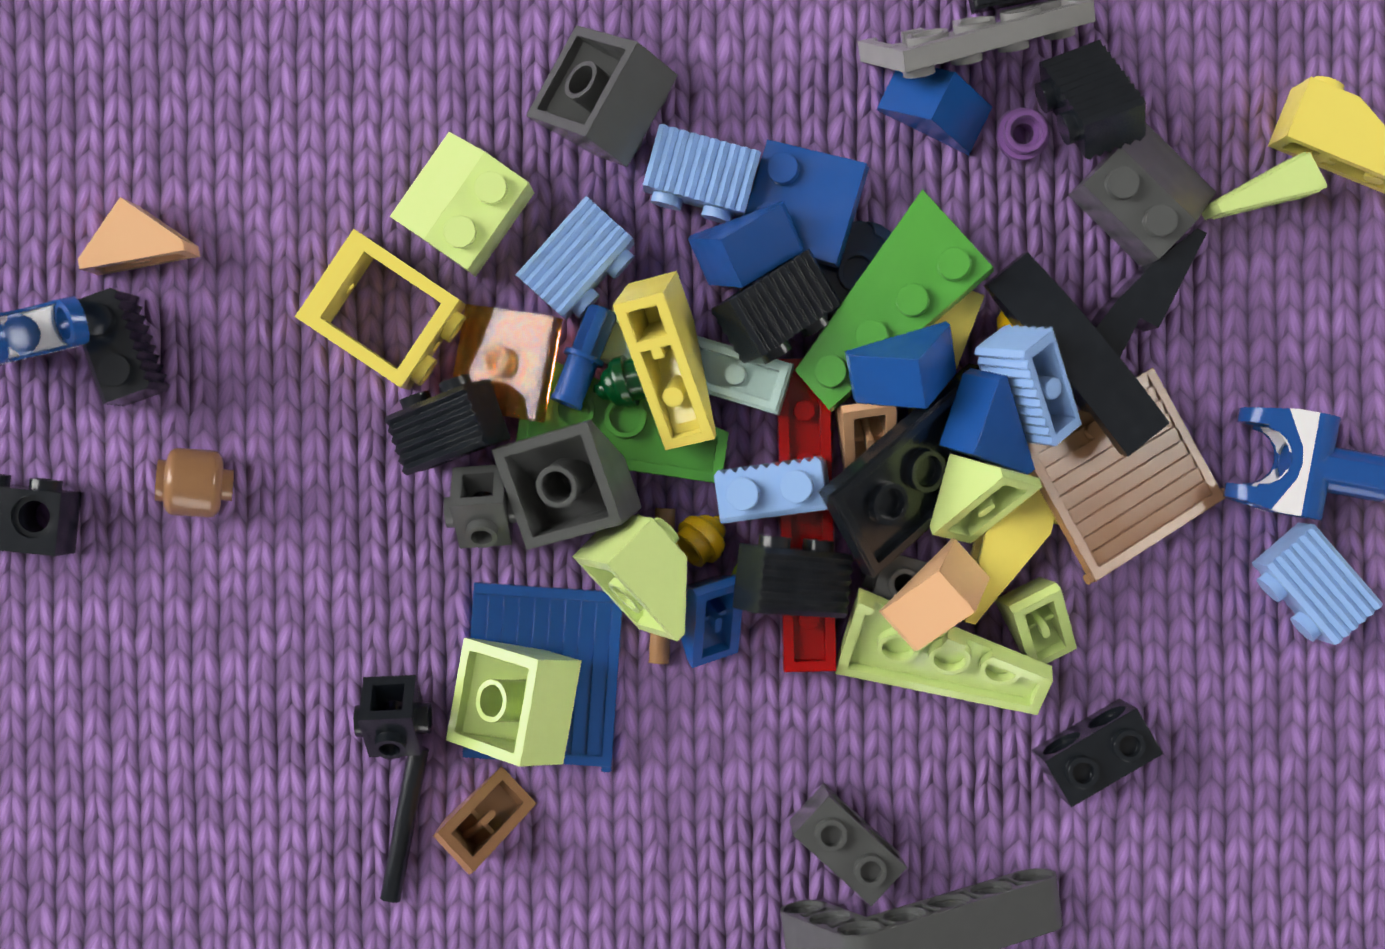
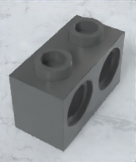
(847, 844)

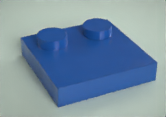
(817, 191)

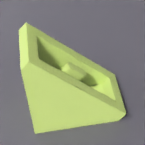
(977, 497)
(1038, 620)

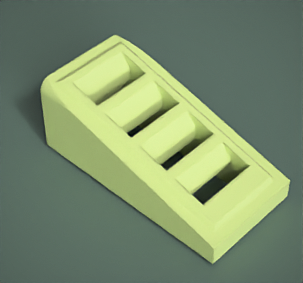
(1285, 182)

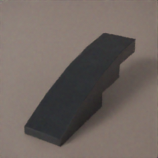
(1147, 294)
(1094, 370)

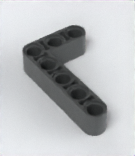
(972, 917)

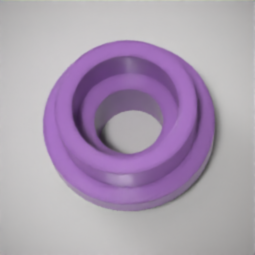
(1033, 123)

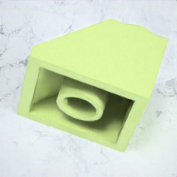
(463, 203)
(641, 573)
(513, 702)

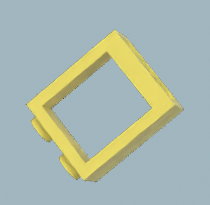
(338, 284)

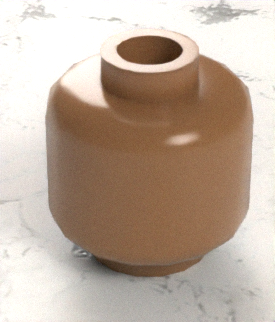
(193, 482)

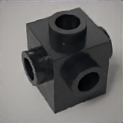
(392, 716)

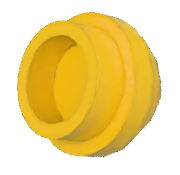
(701, 539)

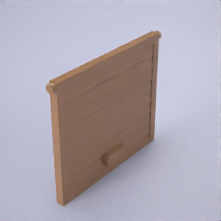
(1121, 503)

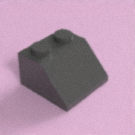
(603, 94)
(1144, 197)
(566, 484)

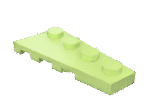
(949, 666)

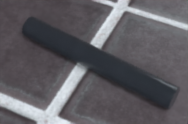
(404, 827)

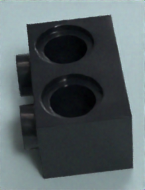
(18, 517)
(1097, 752)

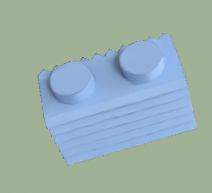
(700, 173)
(578, 259)
(1035, 378)
(771, 489)
(1315, 584)

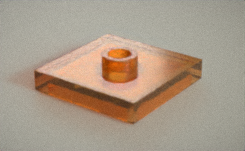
(516, 355)

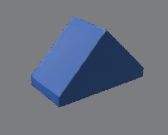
(937, 106)
(746, 246)
(903, 368)
(987, 422)
(710, 620)

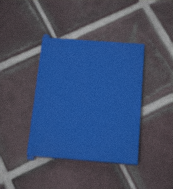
(571, 624)

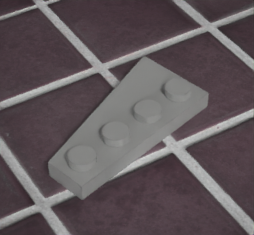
(973, 35)

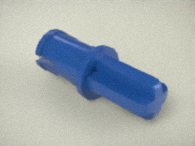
(584, 356)

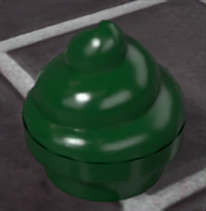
(620, 383)

